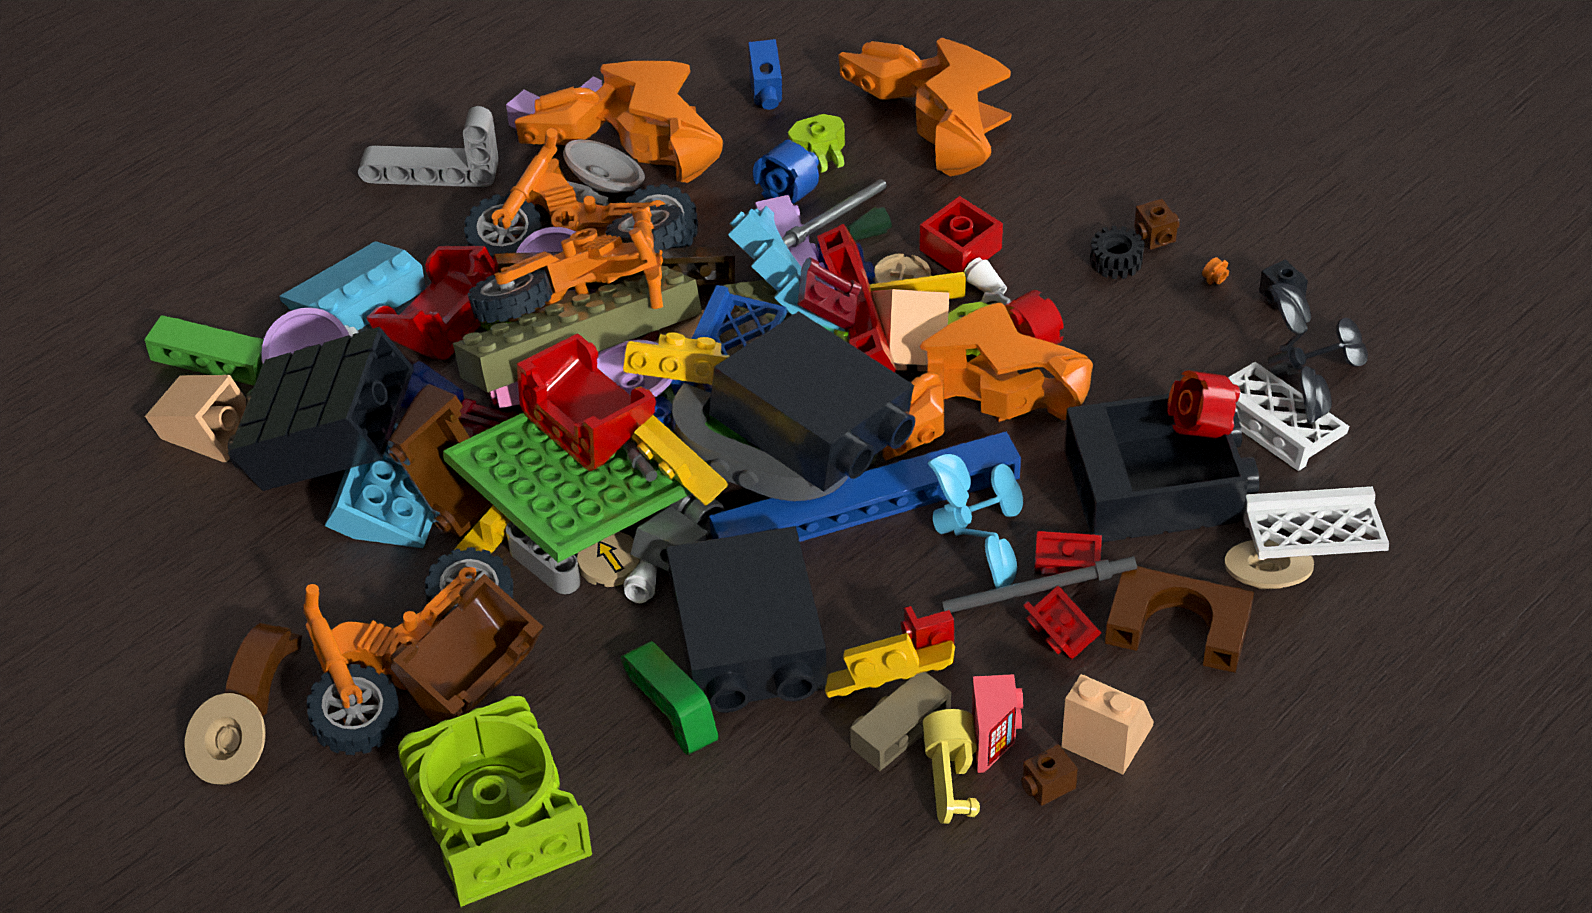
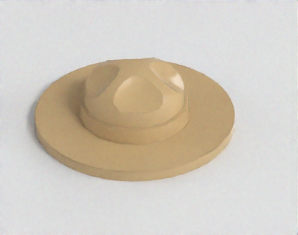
(1266, 573)
(225, 738)

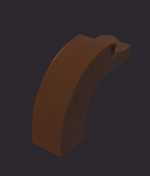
(258, 660)

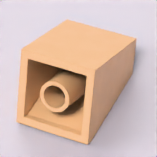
(909, 320)
(199, 414)
(1104, 724)

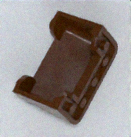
(418, 446)
(467, 651)

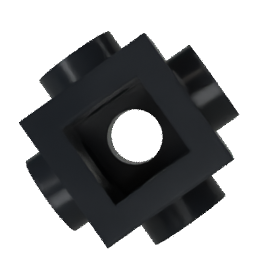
(1280, 273)

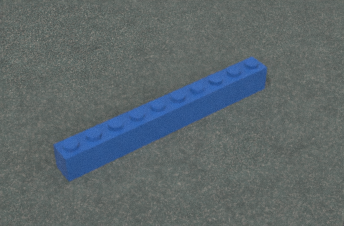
(872, 495)

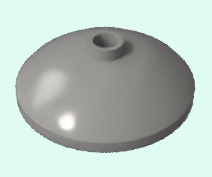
(603, 166)

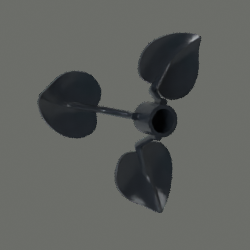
(1290, 360)

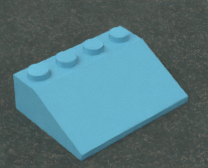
(360, 284)
(380, 505)

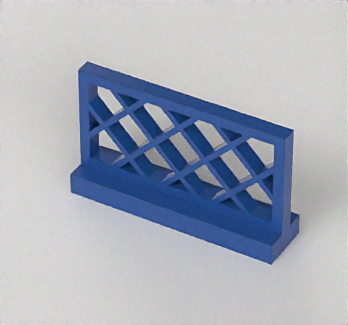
(719, 311)

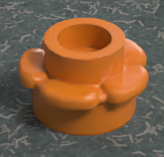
(1215, 271)

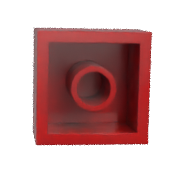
(960, 235)

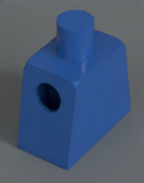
(765, 85)

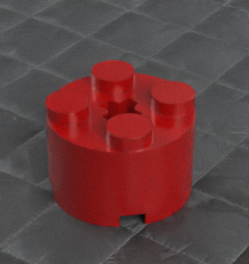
(1036, 317)
(1203, 404)

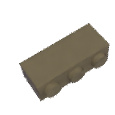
(898, 719)

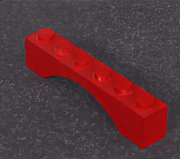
(845, 260)

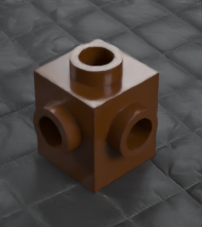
(1156, 224)

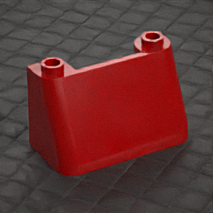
(443, 309)
(579, 403)

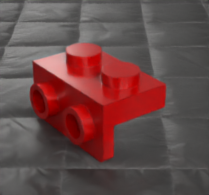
(1065, 552)
(1063, 621)
(929, 629)

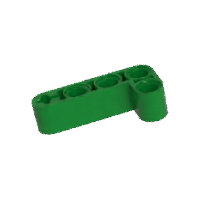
(673, 694)

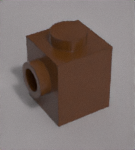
(1049, 775)

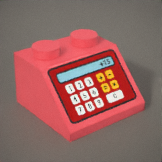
(996, 716)

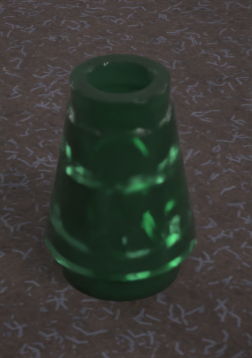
(870, 224)

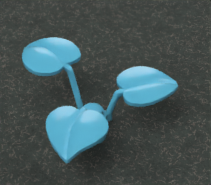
(956, 516)

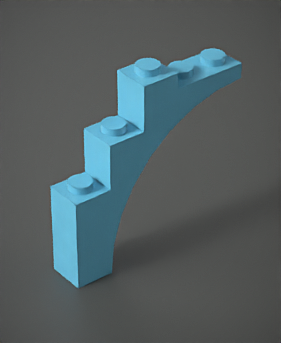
(772, 259)

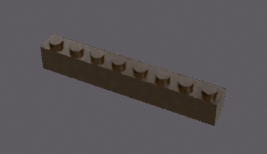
(704, 264)

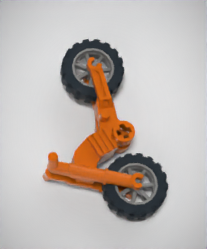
(546, 185)
(627, 248)
(369, 653)

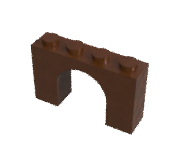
(1148, 591)

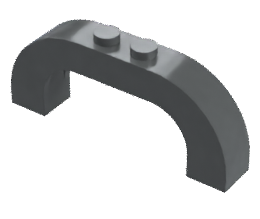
(733, 459)

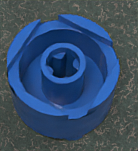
(787, 171)

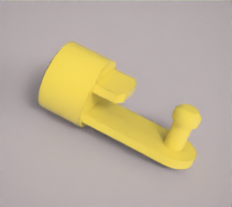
(947, 738)

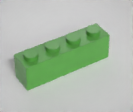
(205, 349)

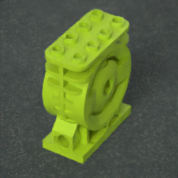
(503, 758)

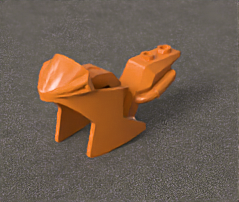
(938, 84)
(641, 106)
(992, 374)

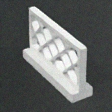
(1268, 426)
(1317, 510)

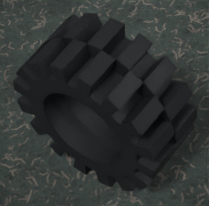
(1116, 241)

